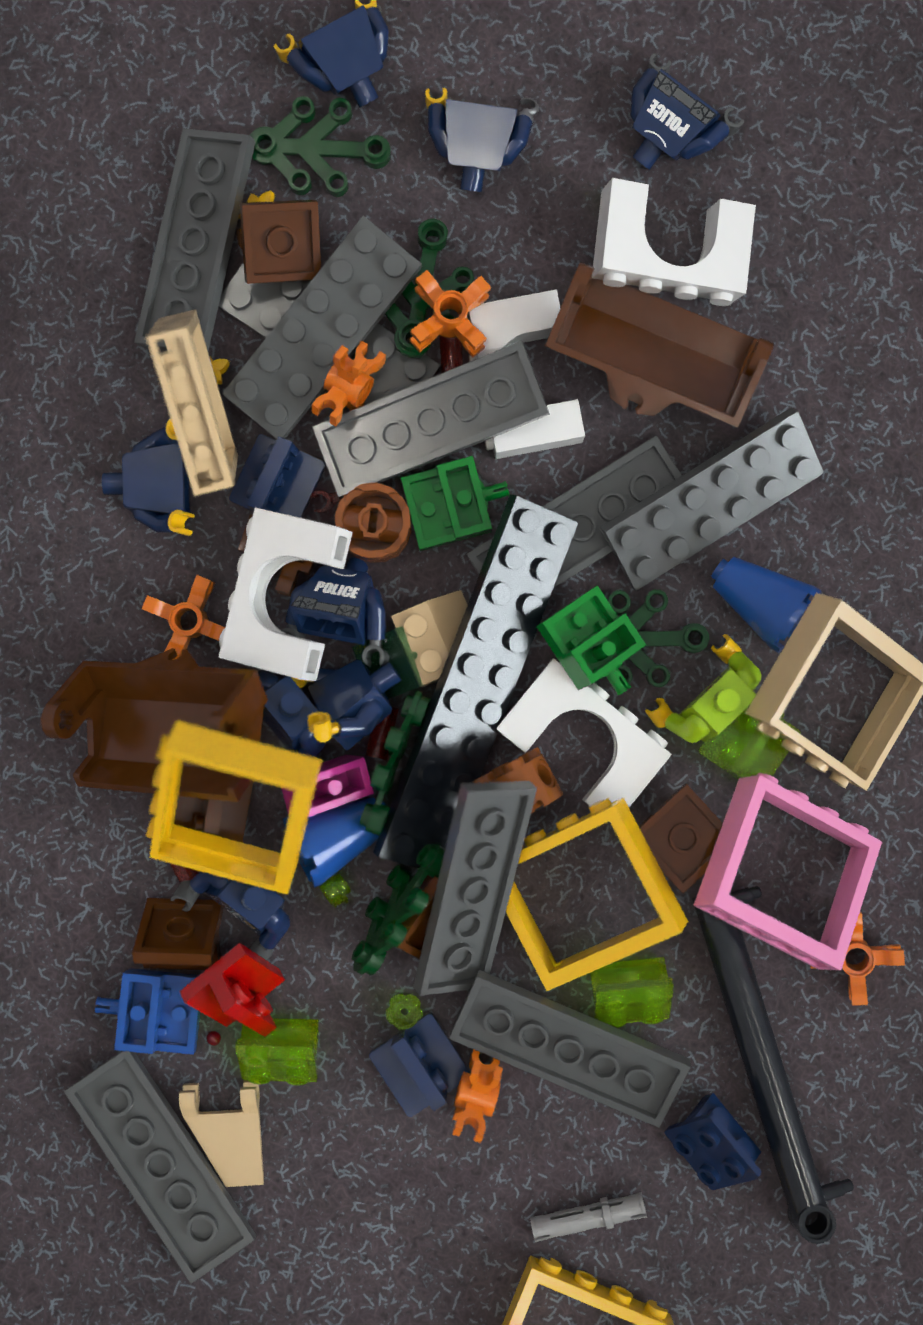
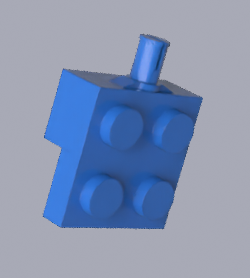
(153, 1013)

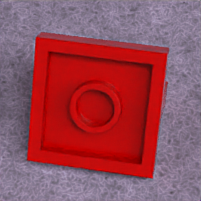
(236, 990)

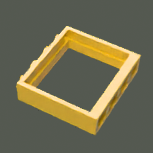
(218, 854)
(671, 919)
(583, 1288)

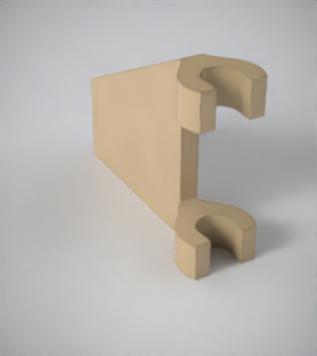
(228, 1136)

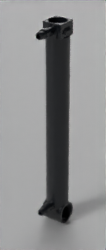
(769, 1077)

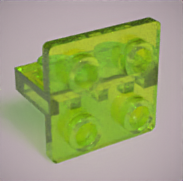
(744, 749)
(632, 992)
(282, 1055)

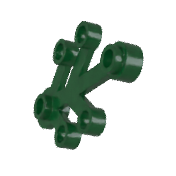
(312, 146)
(403, 326)
(657, 638)
(414, 711)
(403, 904)

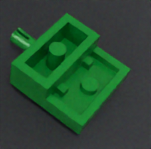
(450, 503)
(592, 640)

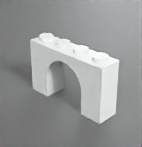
(626, 258)
(527, 320)
(249, 632)
(635, 753)

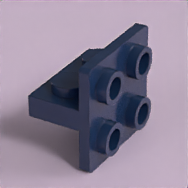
(277, 478)
(419, 1065)
(715, 1145)

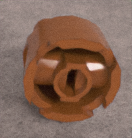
(377, 520)
(528, 767)

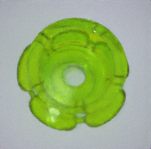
(335, 890)
(401, 1001)

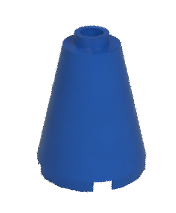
(763, 598)
(333, 840)

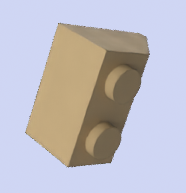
(431, 632)

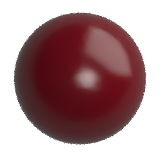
(213, 1038)

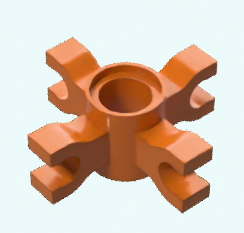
(441, 300)
(348, 382)
(196, 601)
(874, 955)
(477, 1095)

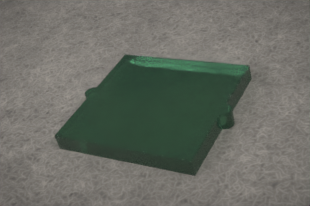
(399, 656)

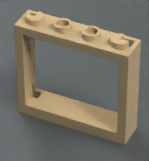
(194, 402)
(885, 719)

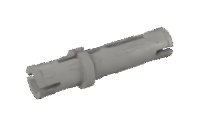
(588, 1217)

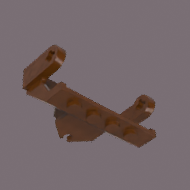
(658, 350)
(138, 703)

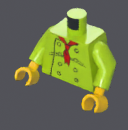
(718, 703)

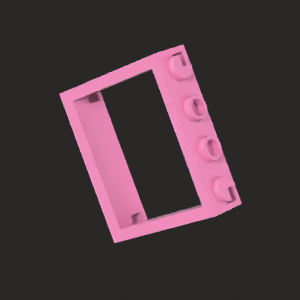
(727, 854)

